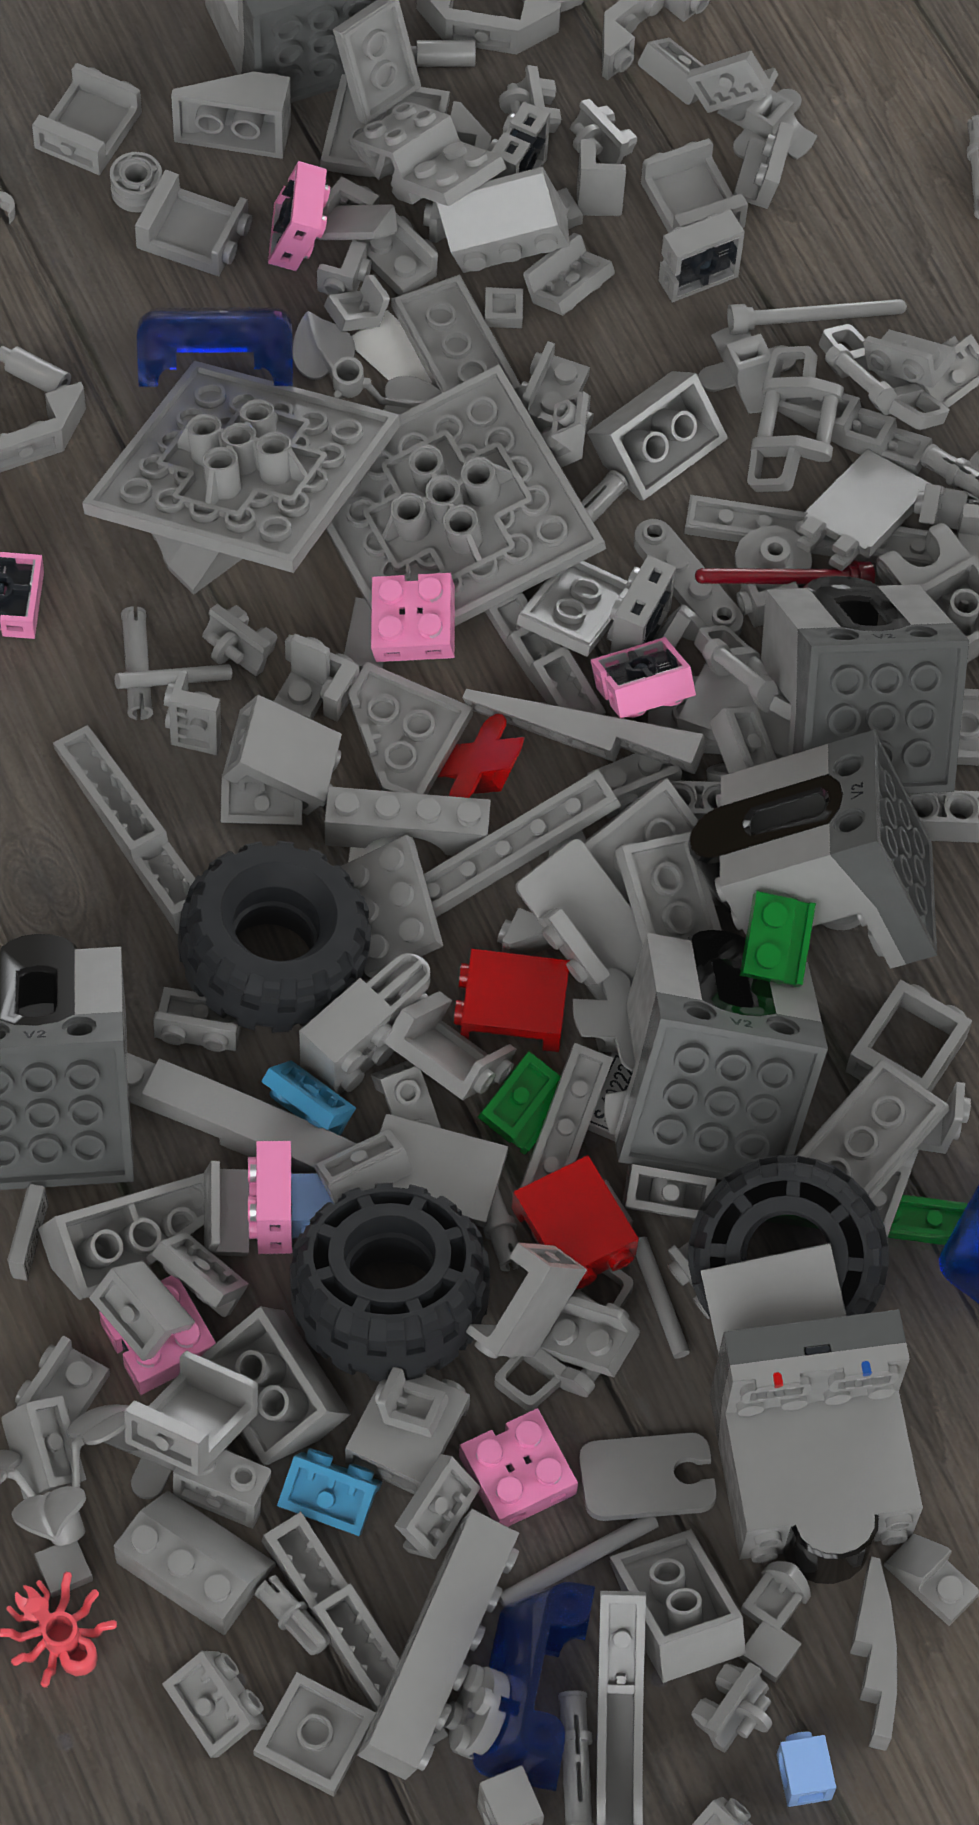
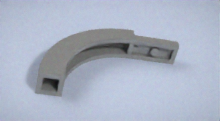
(620, 1708)

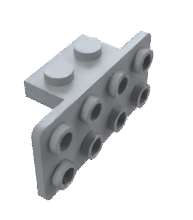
(583, 915)

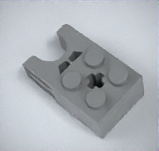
(949, 581)
(353, 1028)

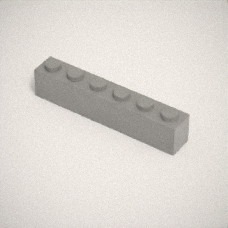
(439, 1644)

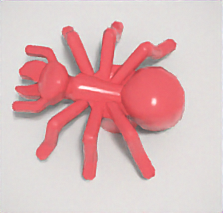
(58, 1630)

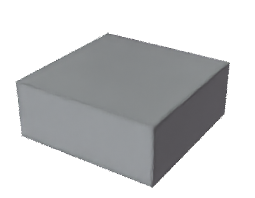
(504, 307)
(57, 1560)
(770, 1650)

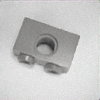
(665, 1191)

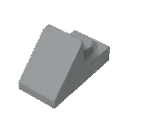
(932, 1578)

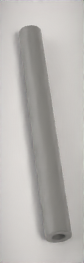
(578, 1559)

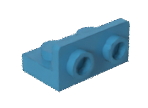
(308, 1097)
(329, 1491)

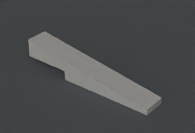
(594, 732)
(128, 821)
(335, 1608)

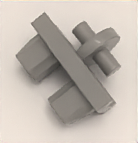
(533, 91)
(598, 124)
(236, 640)
(740, 1709)

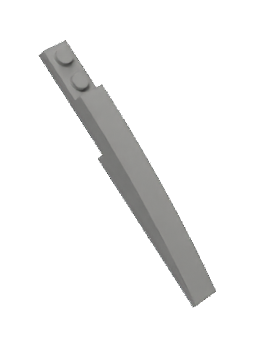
(227, 1113)

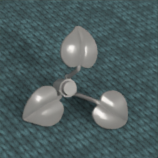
(324, 349)
(57, 1512)

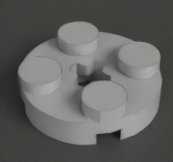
(475, 1714)

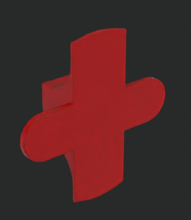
(483, 763)

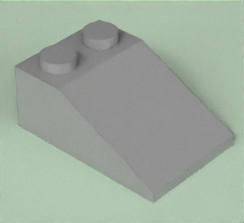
(235, 114)
(688, 1608)

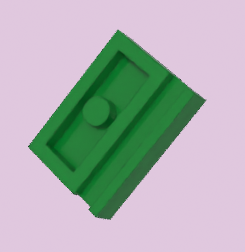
(777, 939)
(522, 1102)

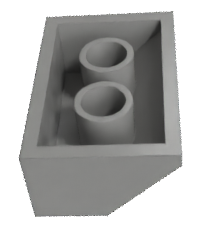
(506, 221)
(659, 433)
(293, 1391)
(192, 1560)

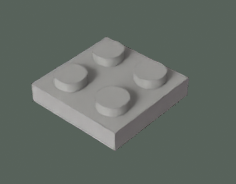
(314, 1734)

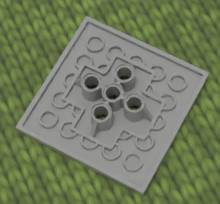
(242, 466)
(518, 522)

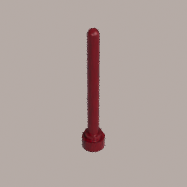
(856, 569)

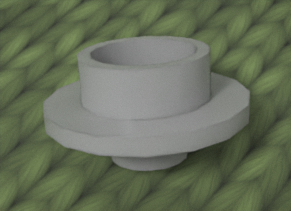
(761, 545)

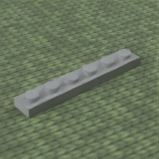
(519, 841)

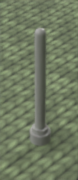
(744, 318)

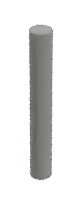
(164, 676)
(661, 1299)

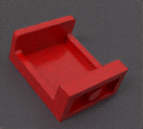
(513, 996)
(578, 1217)

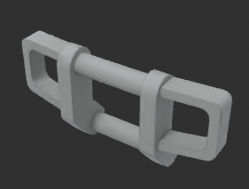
(889, 396)
(793, 445)
(732, 656)
(560, 1376)

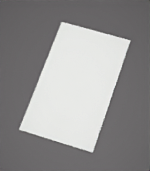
(389, 350)

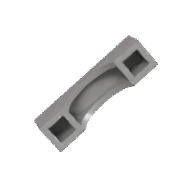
(365, 816)

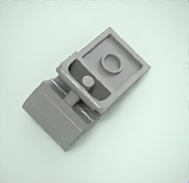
(425, 155)

